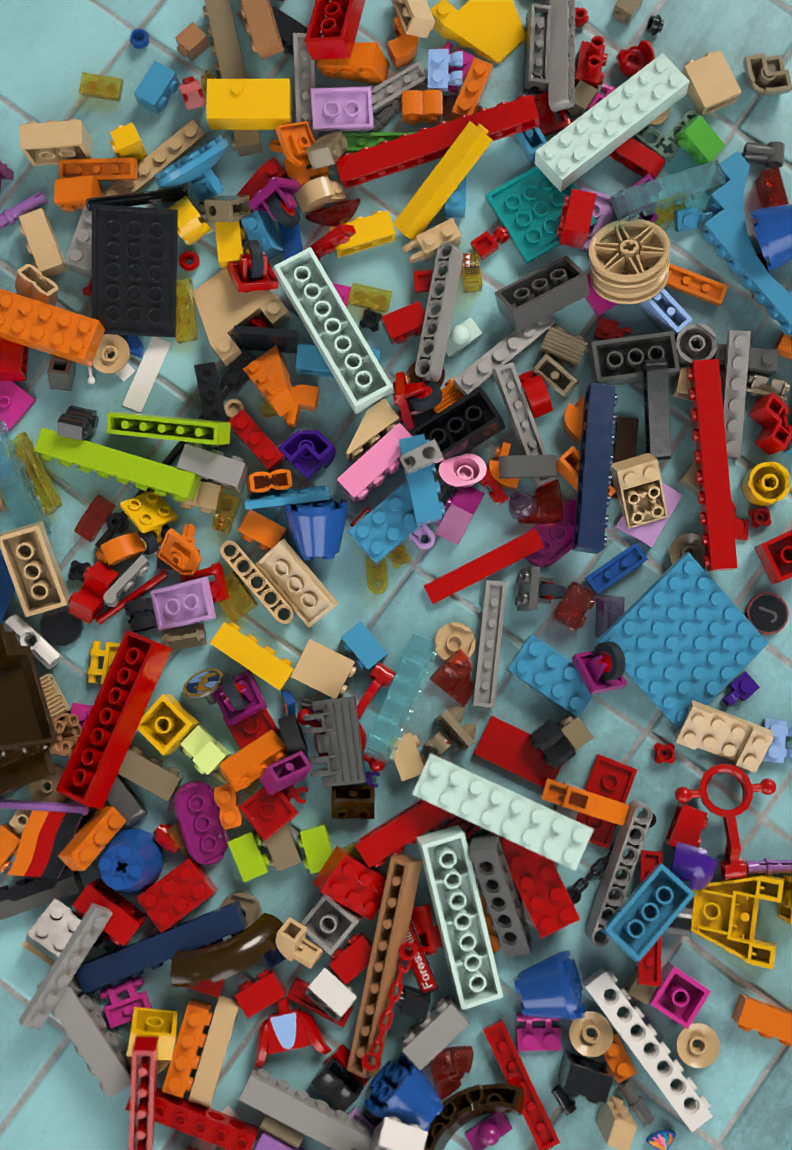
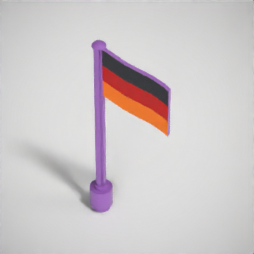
(44, 836)

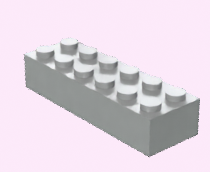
(93, 1038)

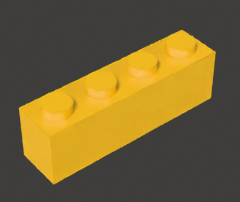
(253, 656)

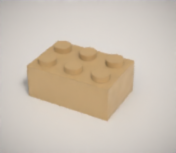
(55, 141)

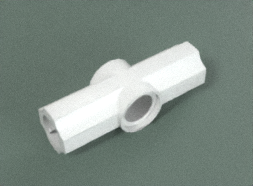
(42, 649)

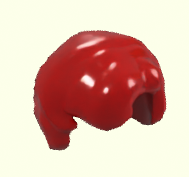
(635, 58)

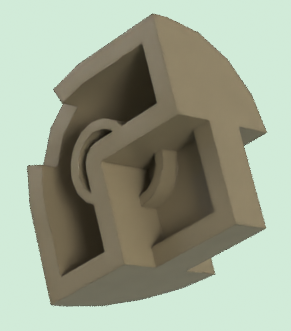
(767, 74)

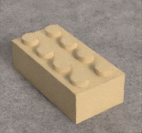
(33, 569)

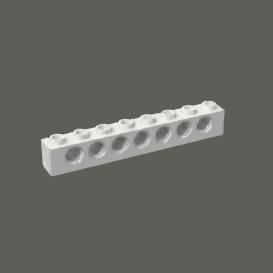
(692, 1114)

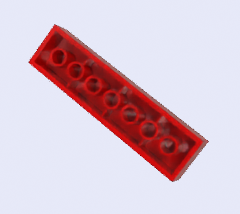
(113, 720)

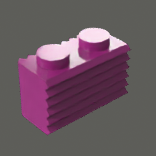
(285, 772)

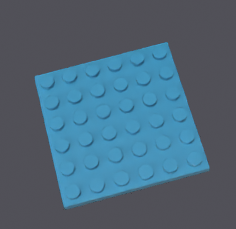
(684, 640)

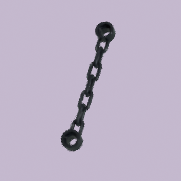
(593, 872)

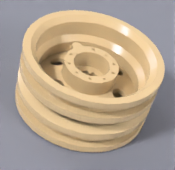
(620, 258)

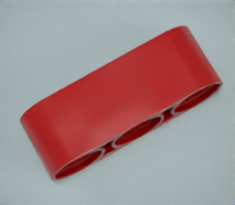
(638, 158)

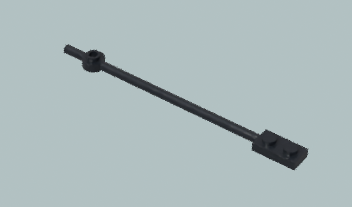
(234, 381)

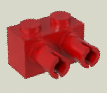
(590, 62)

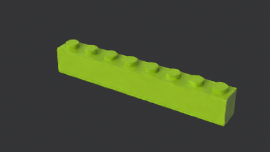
(118, 464)

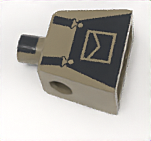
(225, 208)

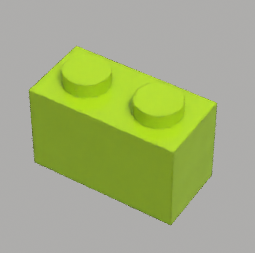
(316, 845)
(249, 855)

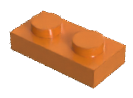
(619, 1060)

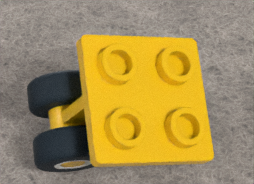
(151, 517)

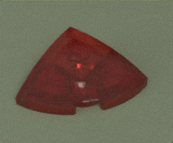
(335, 214)
(549, 505)
(454, 677)
(449, 1068)

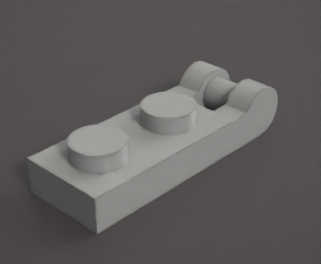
(126, 581)

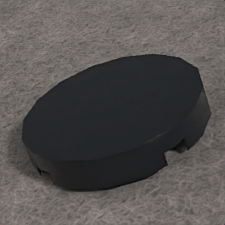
(60, 626)

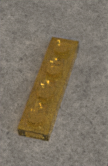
(35, 471)

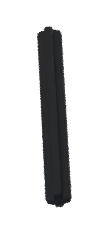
(139, 198)

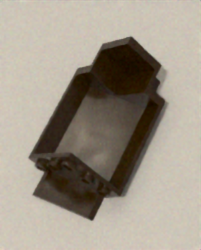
(24, 718)

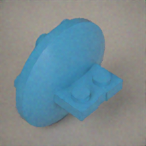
(196, 170)

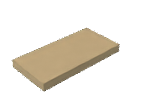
(296, 583)

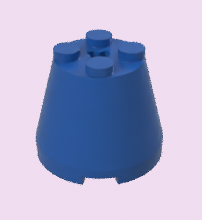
(774, 233)
(317, 527)
(142, 855)
(551, 988)
(404, 1093)

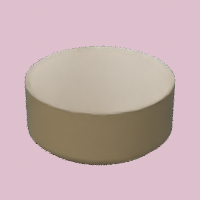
(233, 407)

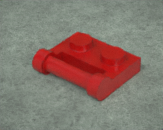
(547, 119)
(218, 586)

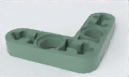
(667, 141)

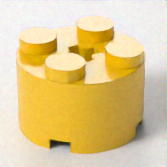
(190, 222)
(774, 491)

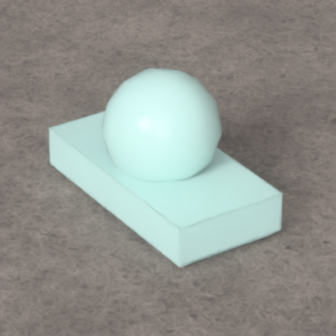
(461, 336)

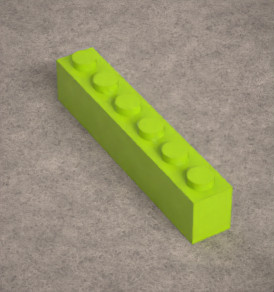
(168, 428)

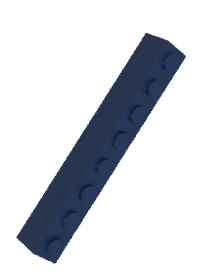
(594, 469)
(161, 947)

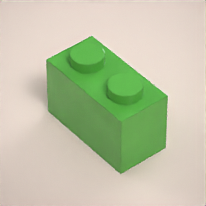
(699, 140)

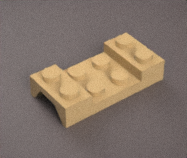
(724, 736)

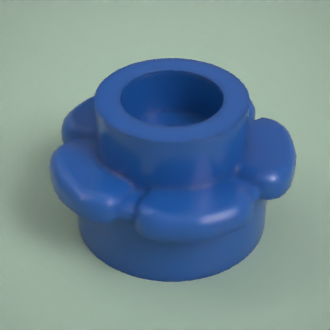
(139, 34)

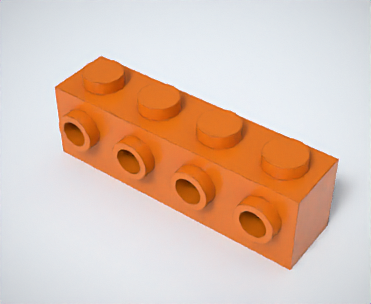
(185, 1054)

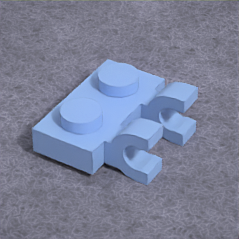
(438, 66)
(777, 750)

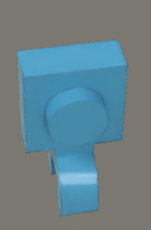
(688, 217)

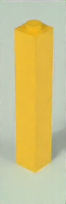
(443, 180)

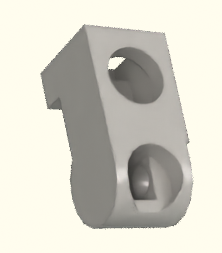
(421, 457)

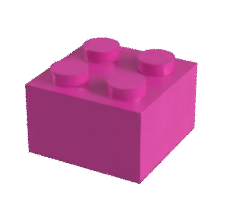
(679, 995)

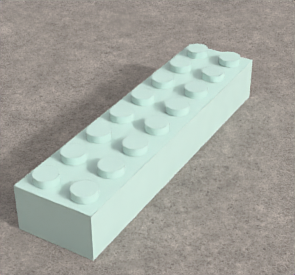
(611, 122)
(333, 330)
(502, 811)
(459, 917)

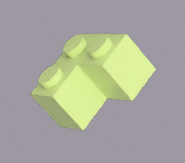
(205, 749)

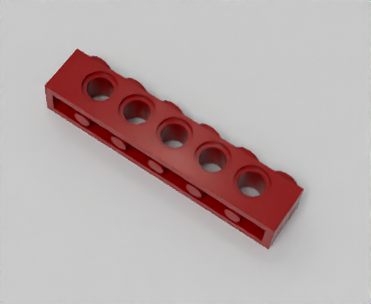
(203, 1122)

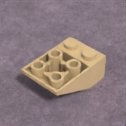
(373, 427)
(639, 489)

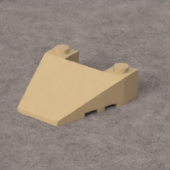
(224, 307)

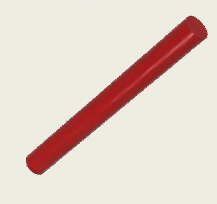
(132, 596)

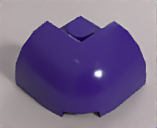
(308, 452)
(693, 865)

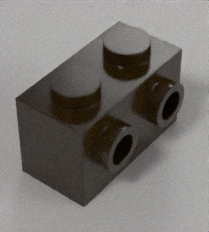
(353, 802)

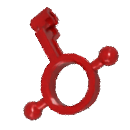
(382, 677)
(732, 866)

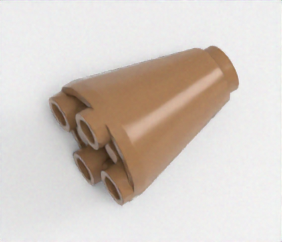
(67, 732)

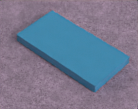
(287, 497)

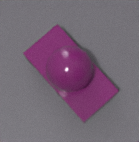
(488, 1131)

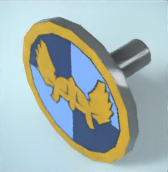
(203, 685)

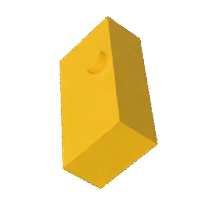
(248, 104)

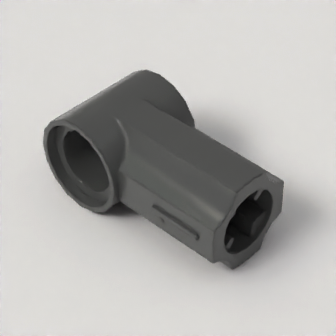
(769, 154)

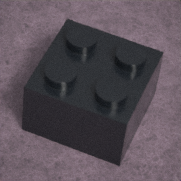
(585, 1078)

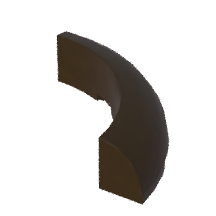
(226, 957)
(471, 1104)

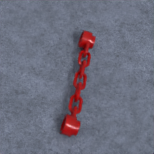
(366, 1057)

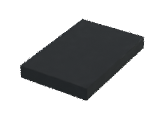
(265, 338)

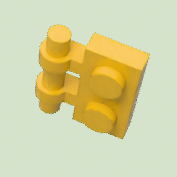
(109, 654)

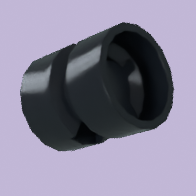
(140, 615)

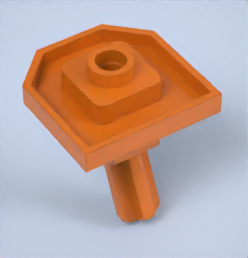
(293, 142)
(180, 551)

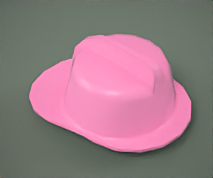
(462, 470)

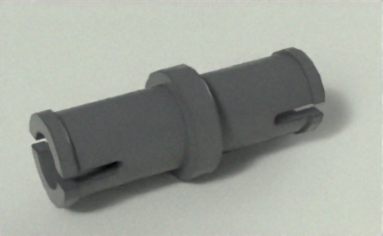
(636, 1103)

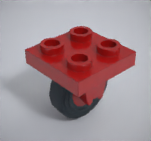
(252, 270)
(414, 398)

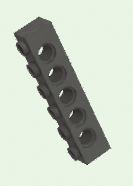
(500, 895)

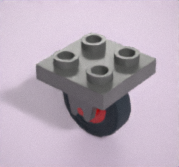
(535, 589)

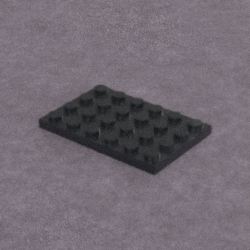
(134, 270)

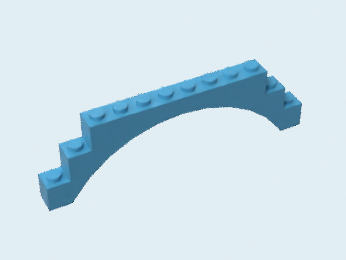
(731, 242)

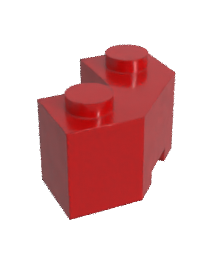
(771, 415)
(89, 600)

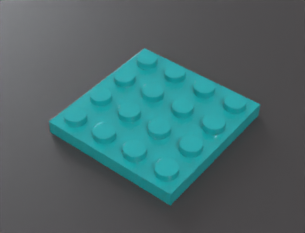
(530, 212)

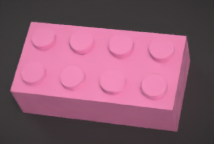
(373, 466)

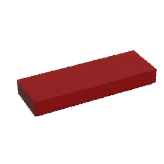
(298, 996)

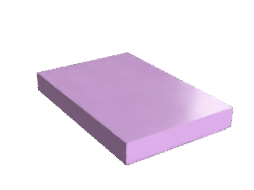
(341, 109)
(602, 212)
(649, 532)
(183, 604)

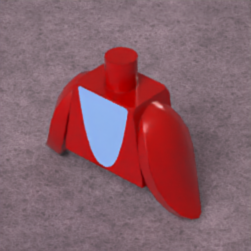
(287, 1031)

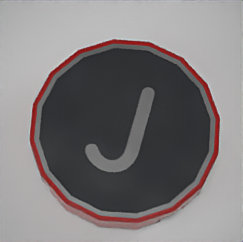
(767, 613)

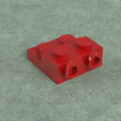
(426, 931)

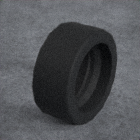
(292, 734)

